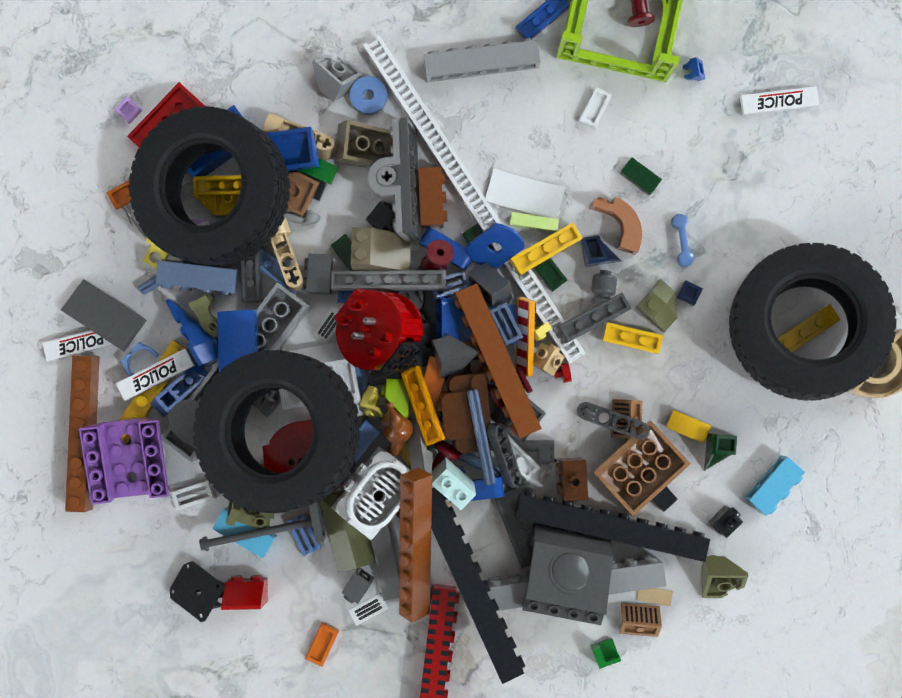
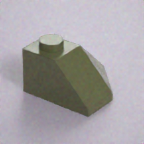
(659, 305)
(721, 576)

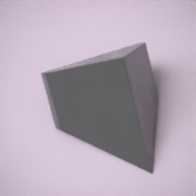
(451, 355)

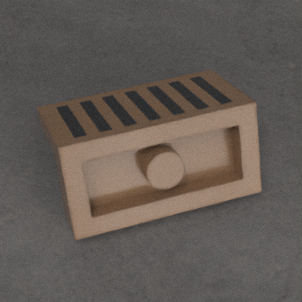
(629, 408)
(640, 620)

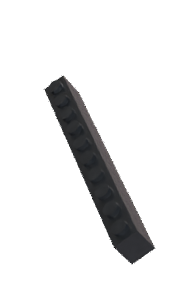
(612, 527)
(474, 590)

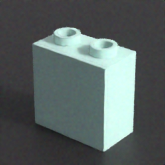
(453, 483)

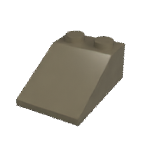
(361, 144)
(378, 250)

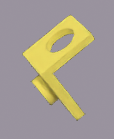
(153, 248)

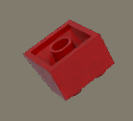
(245, 593)

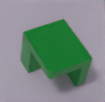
(605, 653)

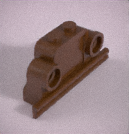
(455, 408)

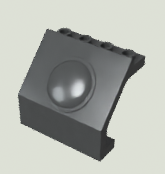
(569, 575)

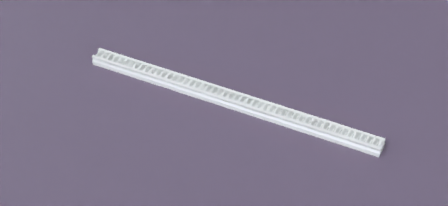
(464, 186)

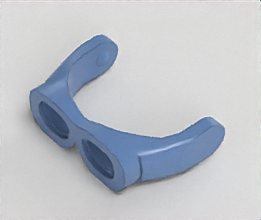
(125, 361)

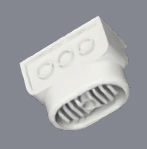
(357, 500)

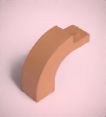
(627, 219)

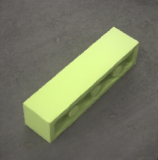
(534, 222)

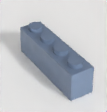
(197, 276)

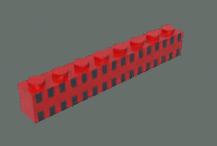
(438, 641)

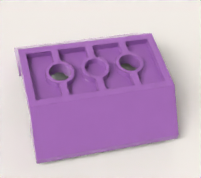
(111, 459)

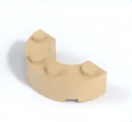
(890, 380)

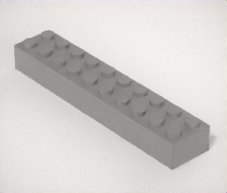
(276, 321)
(625, 577)

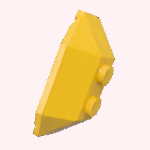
(217, 192)

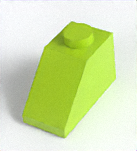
(397, 394)

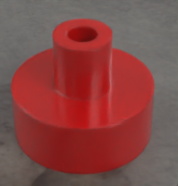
(564, 373)

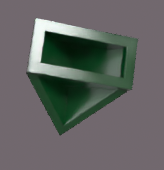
(719, 448)

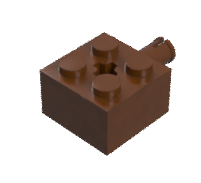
(573, 479)

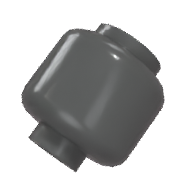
(604, 284)

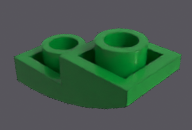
(325, 172)

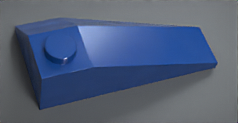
(201, 344)

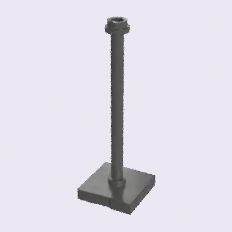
(314, 521)

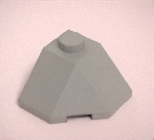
(334, 77)

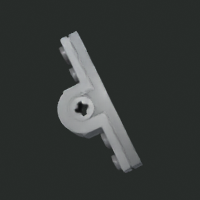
(397, 179)

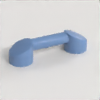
(679, 223)

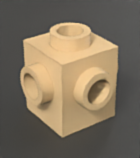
(548, 358)

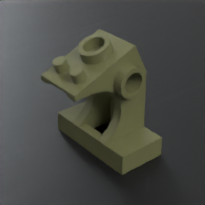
(202, 309)
(248, 517)

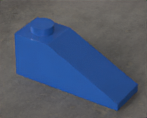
(179, 389)

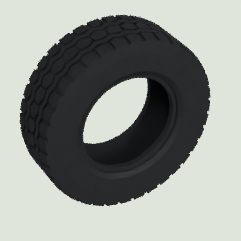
(160, 173)
(847, 280)
(222, 440)

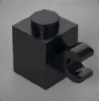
(381, 216)
(726, 521)

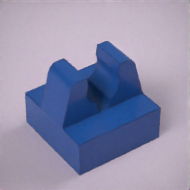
(697, 69)

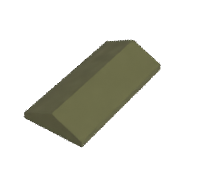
(348, 544)

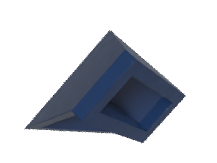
(597, 252)

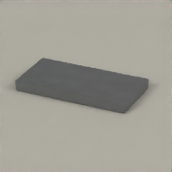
(103, 315)
(519, 530)

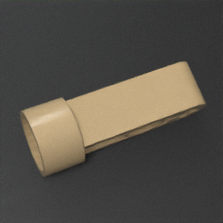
(324, 143)
(285, 253)

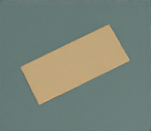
(655, 596)

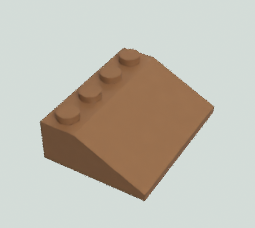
(641, 469)

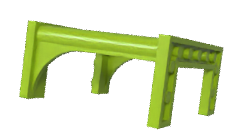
(662, 63)

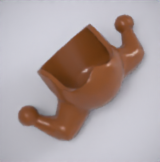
(395, 429)

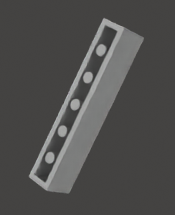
(482, 60)

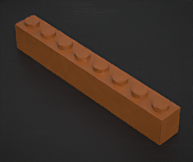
(497, 360)
(82, 414)
(415, 544)

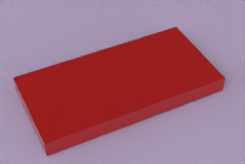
(175, 101)

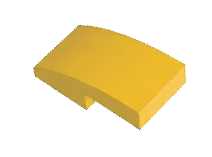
(688, 426)

